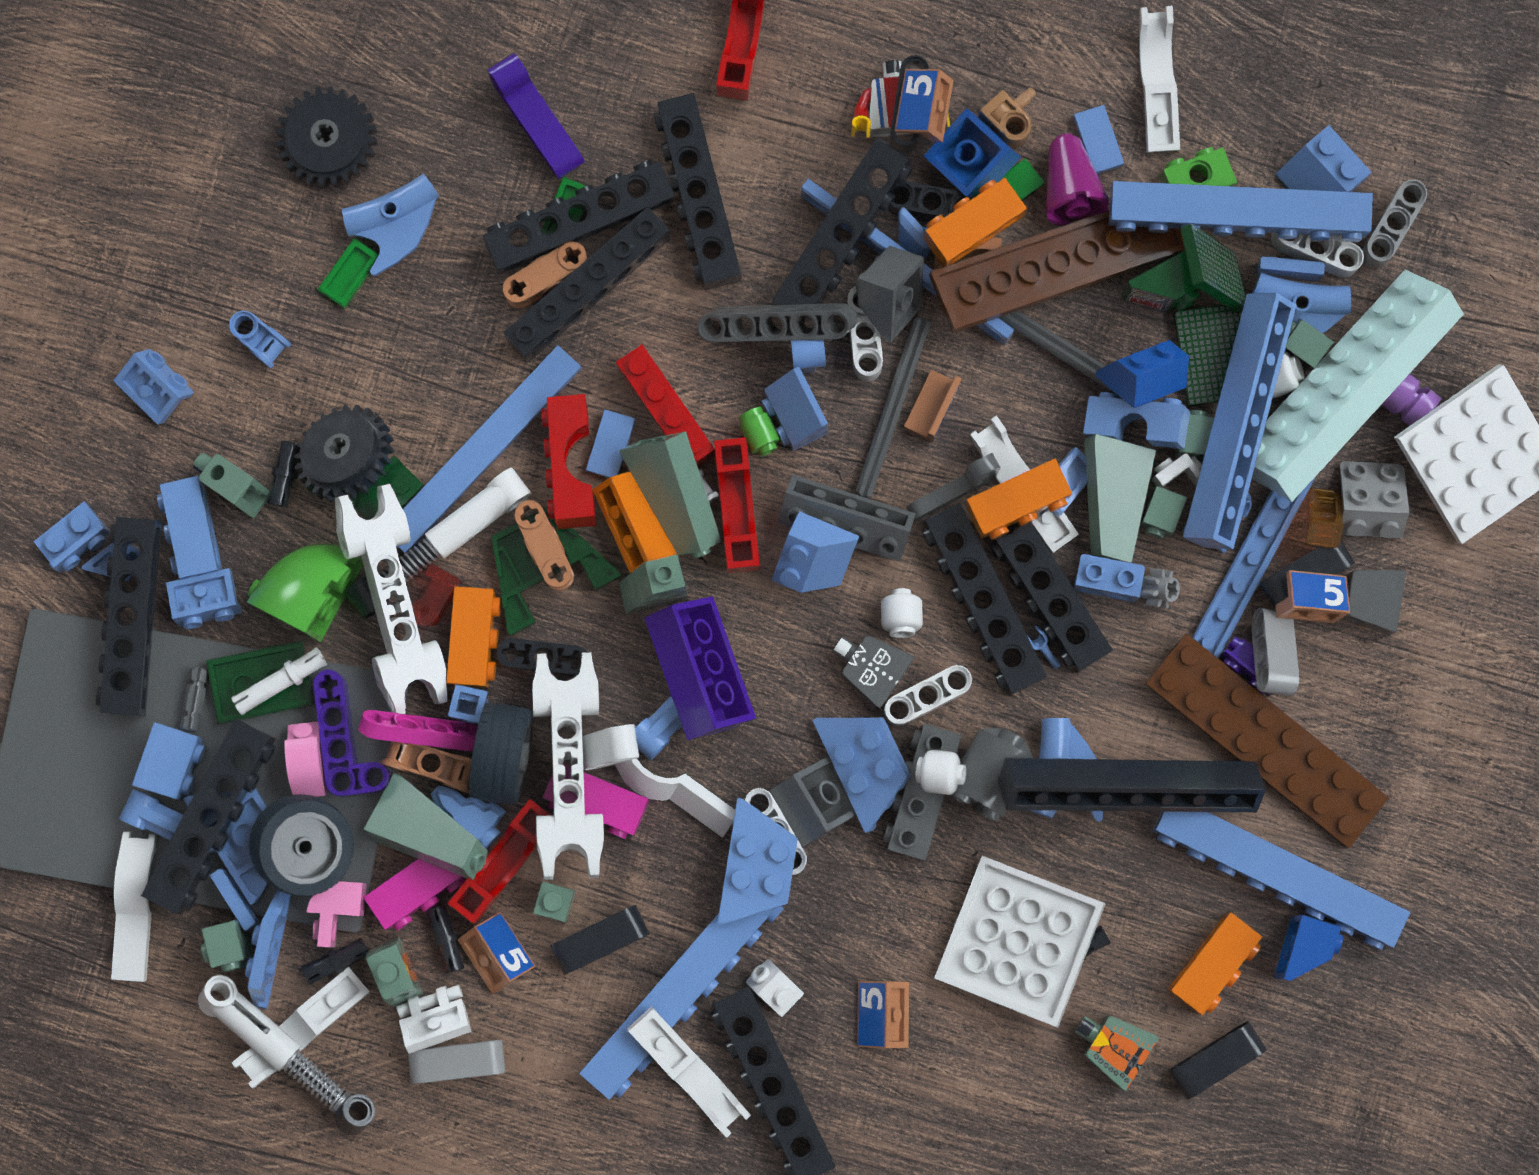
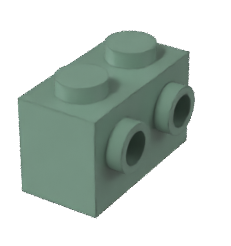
(227, 946)

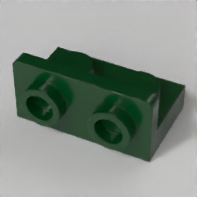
(402, 481)

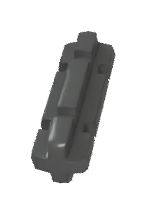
(194, 699)

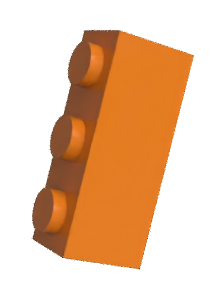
(974, 221)
(1019, 500)
(632, 521)
(473, 637)
(1215, 964)

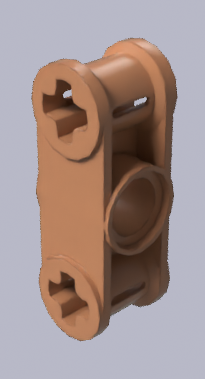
(543, 275)
(544, 545)
(446, 773)

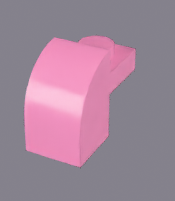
(305, 760)
(341, 899)

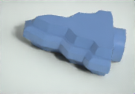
(471, 813)

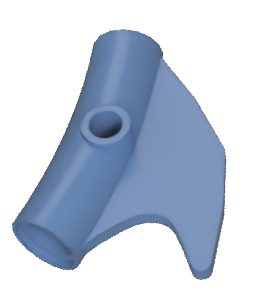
(394, 233)
(1323, 305)
(1063, 741)

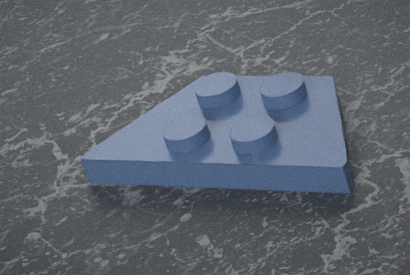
(865, 763)
(236, 851)
(757, 865)
(268, 943)

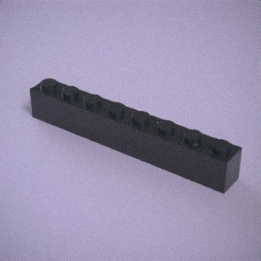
(1131, 785)

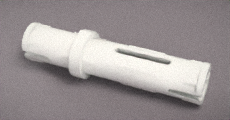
(290, 674)

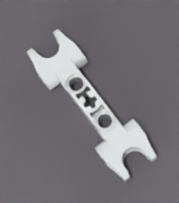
(377, 541)
(569, 825)

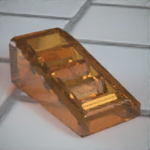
(1324, 521)

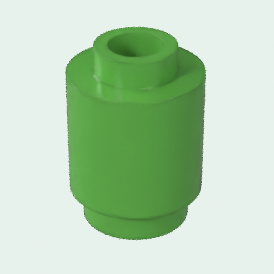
(759, 431)

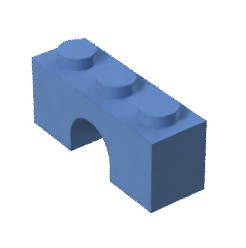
(1165, 420)

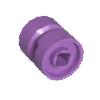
(1411, 400)

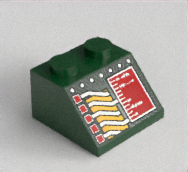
(1163, 286)

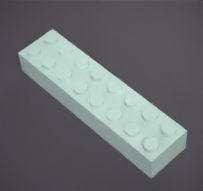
(1353, 382)

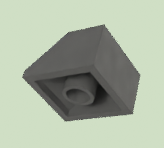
(891, 290)
(813, 801)

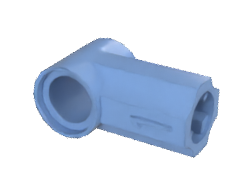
(808, 354)
(655, 731)
(147, 813)

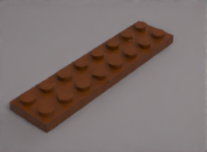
(1046, 268)
(1261, 732)

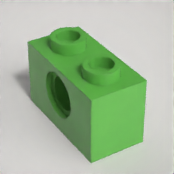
(1210, 162)

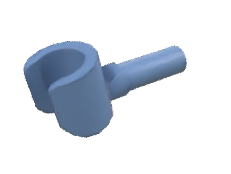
(1041, 644)

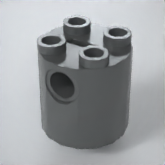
(983, 767)

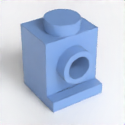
(467, 704)

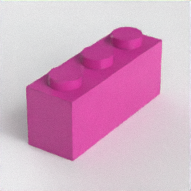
(619, 807)
(409, 891)

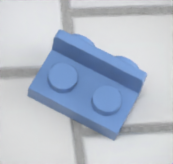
(153, 385)
(72, 537)
(1109, 578)
(203, 599)

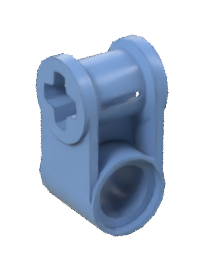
(262, 341)

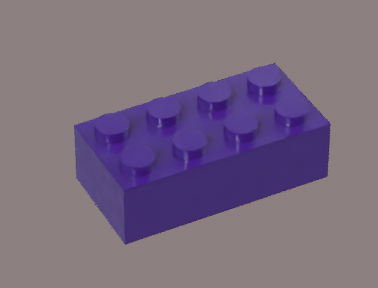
(699, 668)

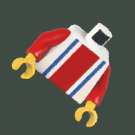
(876, 104)

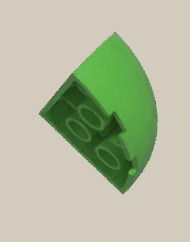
(306, 588)

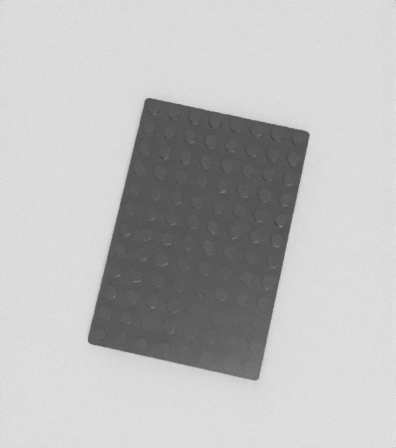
(74, 767)

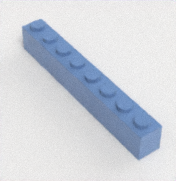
(1241, 210)
(1240, 421)
(1285, 874)
(674, 998)

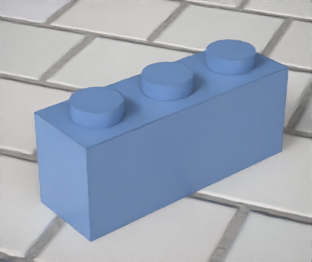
(189, 527)

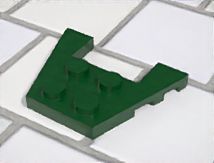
(518, 571)

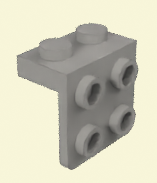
(1373, 499)

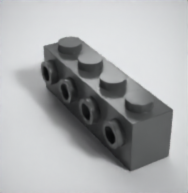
(879, 526)
(915, 808)

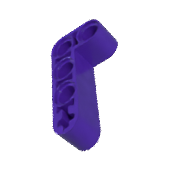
(534, 116)
(342, 732)

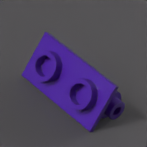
(1241, 660)

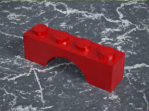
(740, 49)
(662, 401)
(567, 423)
(737, 505)
(501, 865)

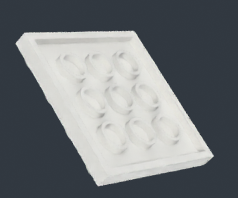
(1476, 453)
(1020, 941)

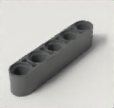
(790, 316)

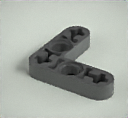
(976, 475)

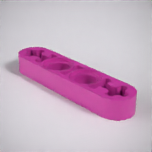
(418, 730)

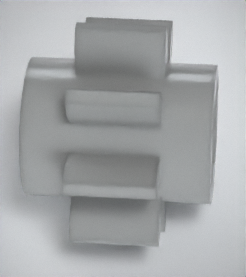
(1159, 588)

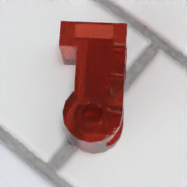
(436, 598)

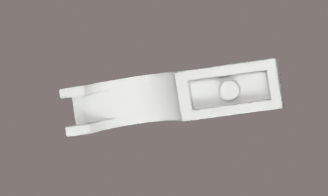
(1158, 80)
(994, 439)
(683, 792)
(132, 909)
(309, 1021)
(687, 1069)

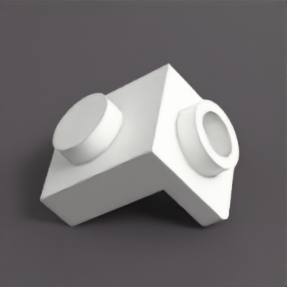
(1170, 470)
(774, 987)

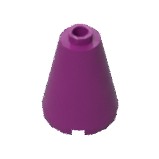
(1072, 183)

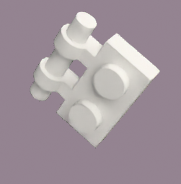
(434, 1025)

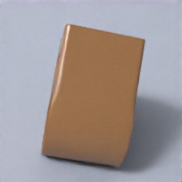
(1004, 111)

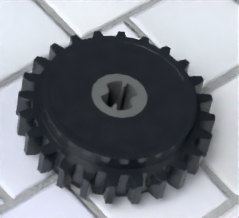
(305, 140)
(344, 453)

